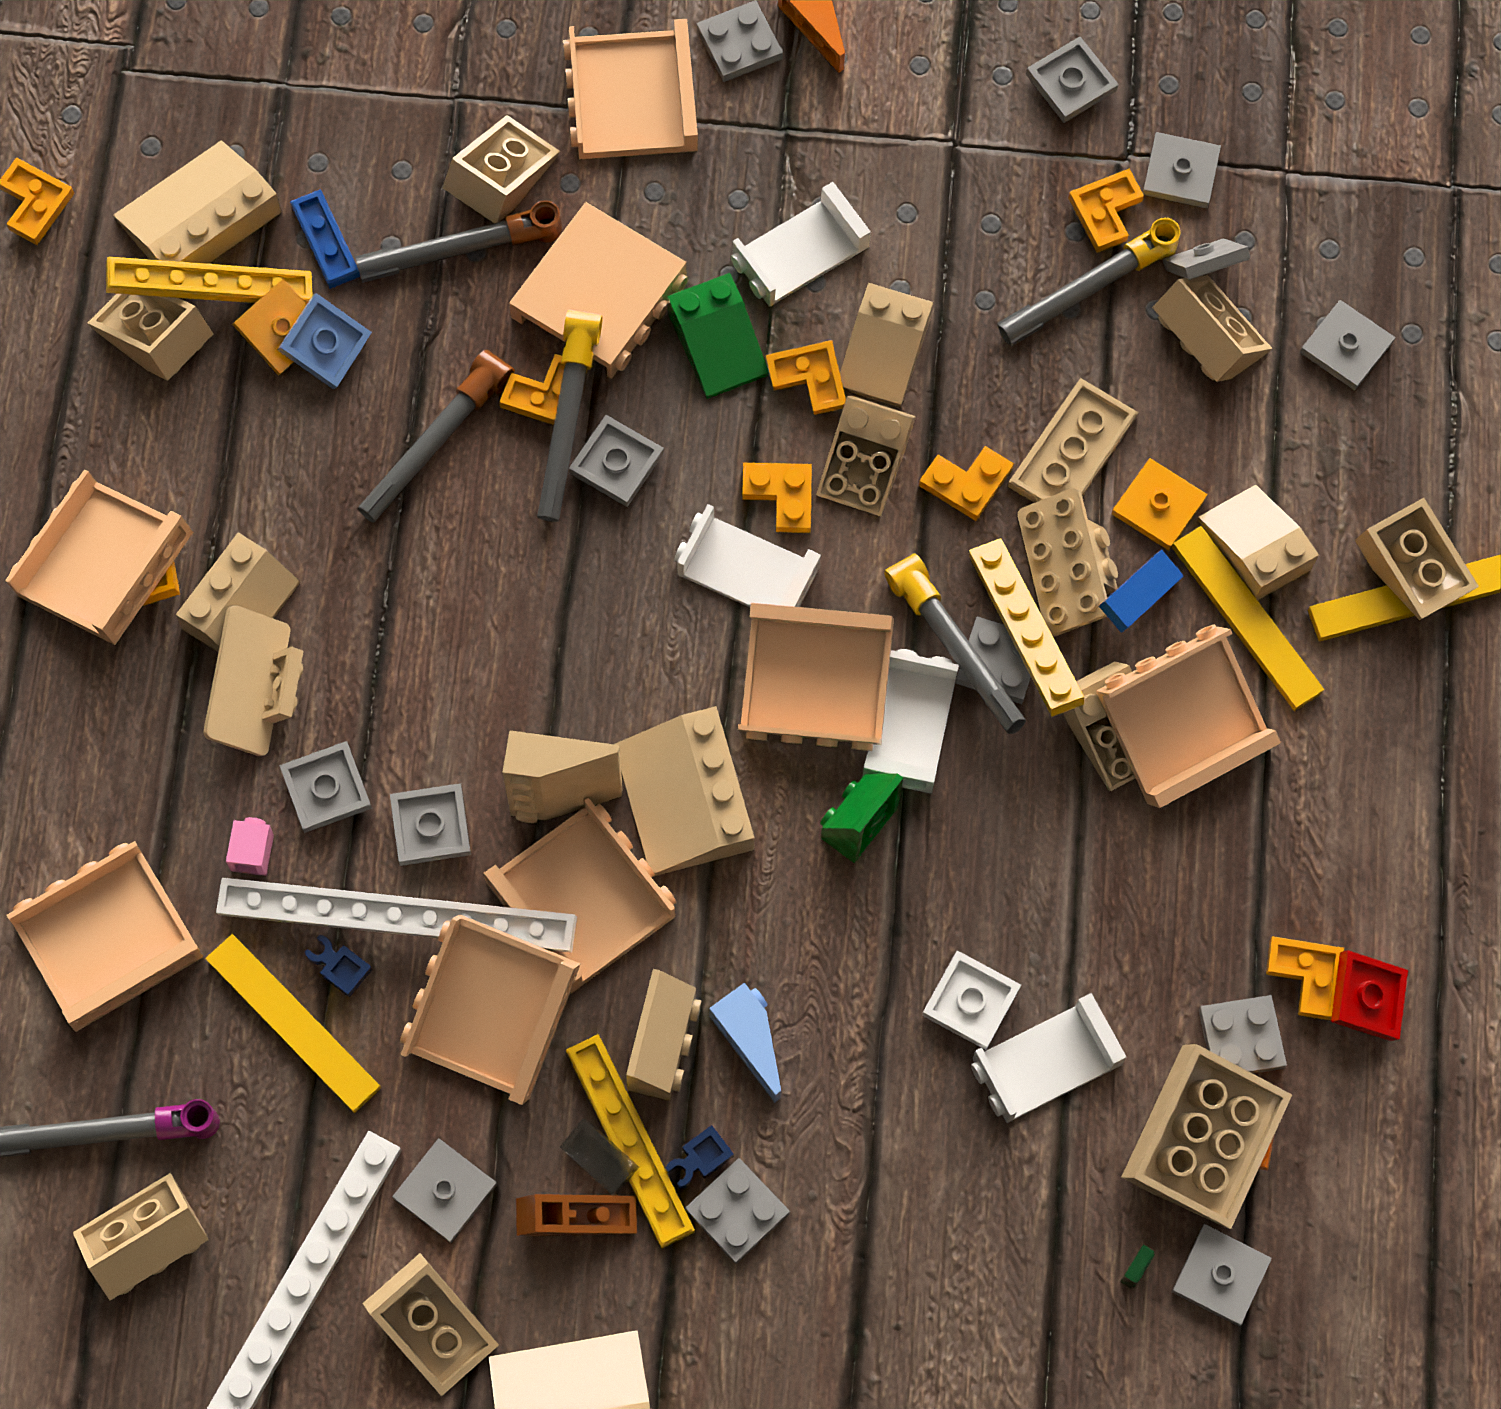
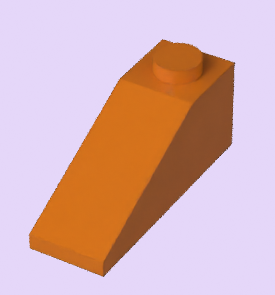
(819, 25)

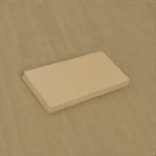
(1074, 444)

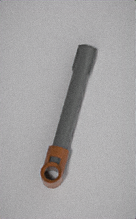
(516, 229)
(486, 376)

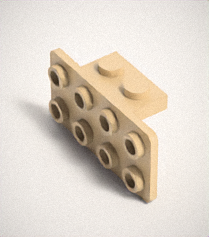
(1067, 561)
(252, 681)

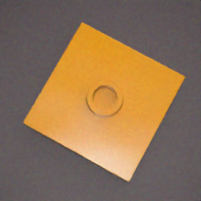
(270, 321)
(1159, 504)

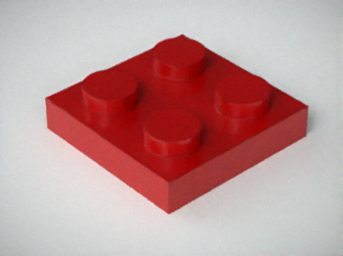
(1369, 995)

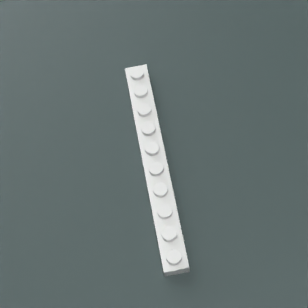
(386, 912)
(307, 1274)

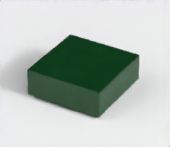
(1137, 1267)

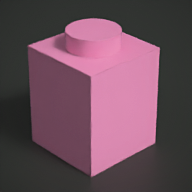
(250, 846)

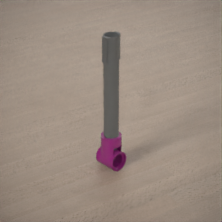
(165, 1123)

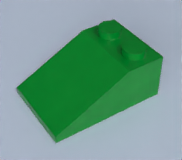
(717, 335)
(862, 813)

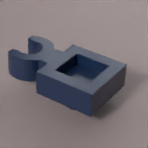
(341, 969)
(704, 1154)

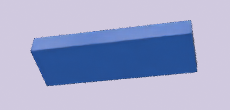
(325, 239)
(1141, 591)

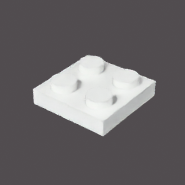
(971, 1000)

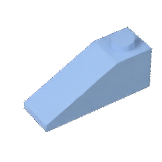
(747, 1029)

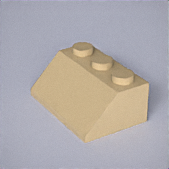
(1210, 327)
(240, 577)
(662, 1037)
(140, 1237)

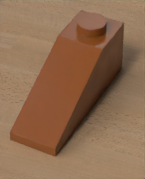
(575, 1215)

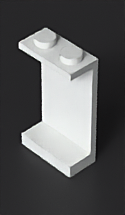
(802, 247)
(744, 564)
(914, 719)
(1048, 1060)

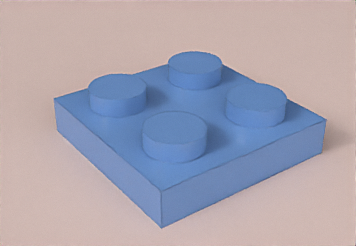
(324, 341)

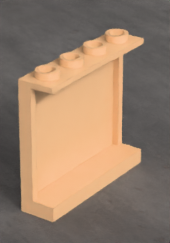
(631, 93)
(604, 272)
(98, 558)
(816, 675)
(1185, 717)
(591, 874)
(104, 935)
(490, 1006)

